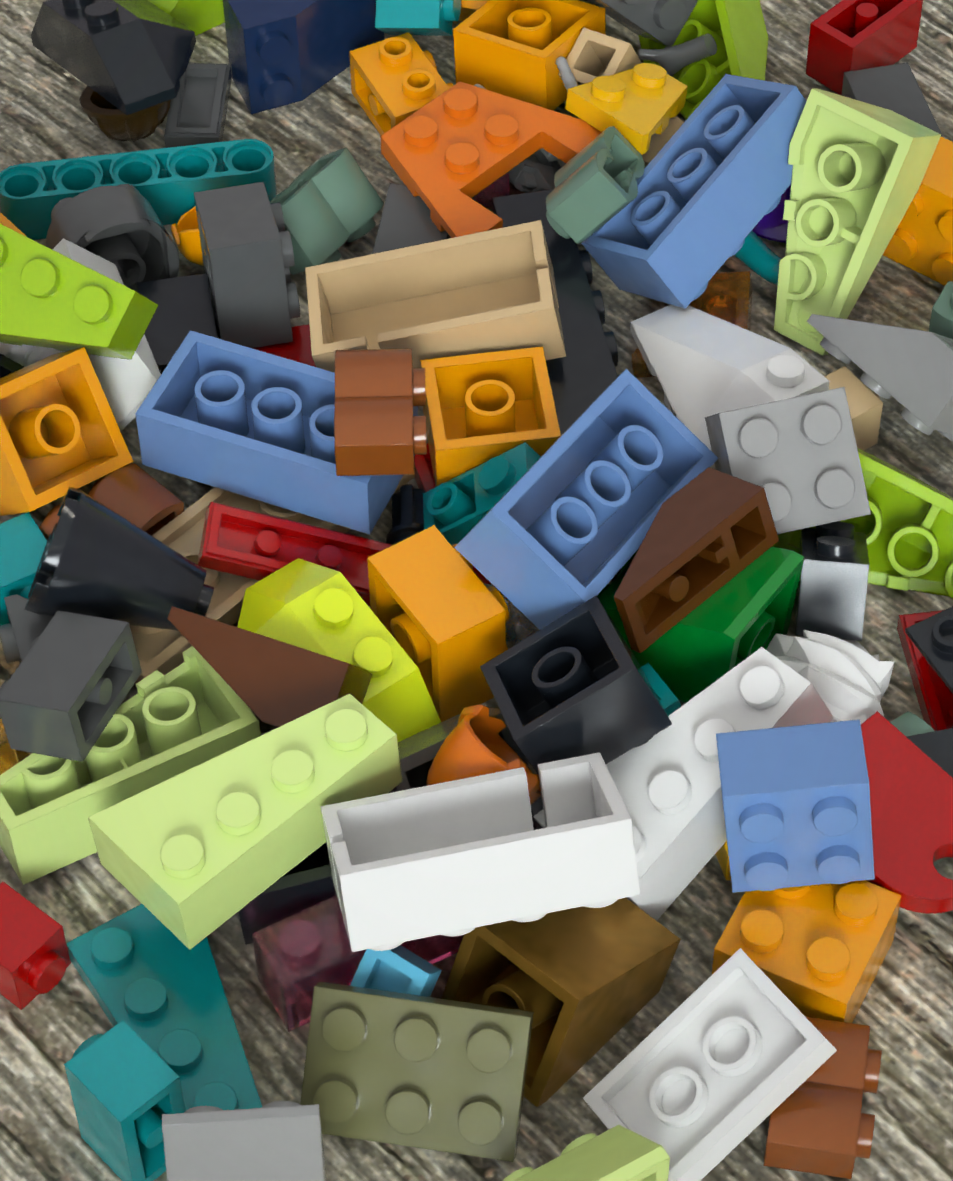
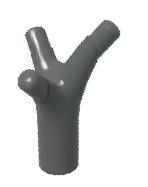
(681, 55)

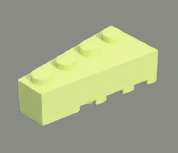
(150, 738)
(244, 818)

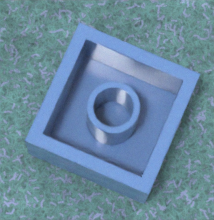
(796, 806)

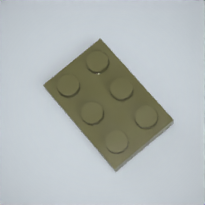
(417, 1070)

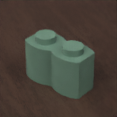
(594, 186)
(326, 208)

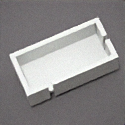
(470, 855)

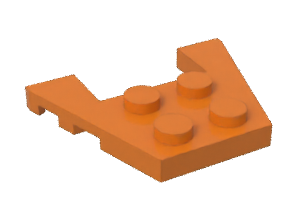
(469, 142)

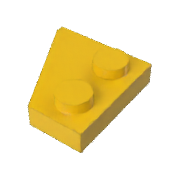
(631, 101)

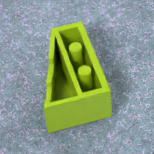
(65, 304)

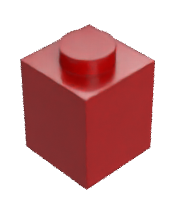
(30, 949)

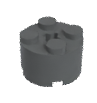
(119, 228)

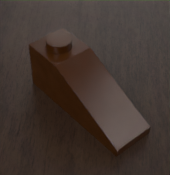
(692, 551)
(267, 674)

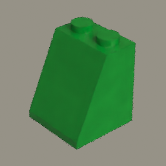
(723, 627)

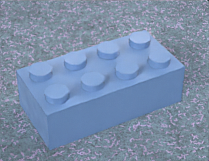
(703, 192)
(255, 431)
(585, 503)

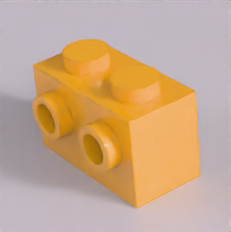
(394, 80)

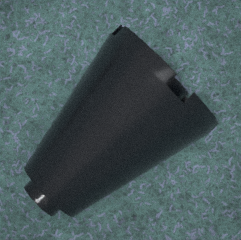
(113, 569)

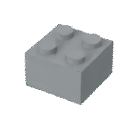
(799, 454)

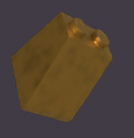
(578, 974)

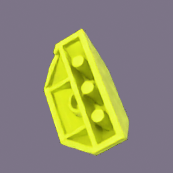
(327, 616)

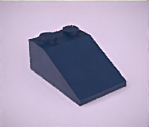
(293, 46)

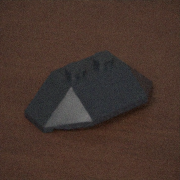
(117, 48)

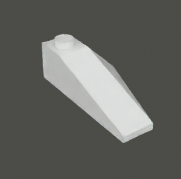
(717, 366)

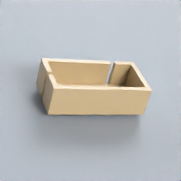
(439, 298)

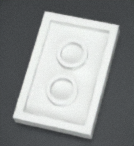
(712, 1069)

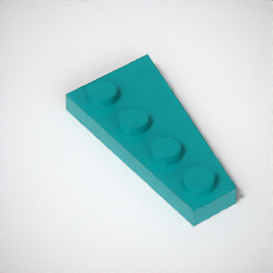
(171, 1002)

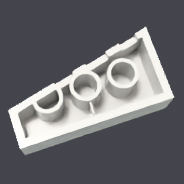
(675, 776)

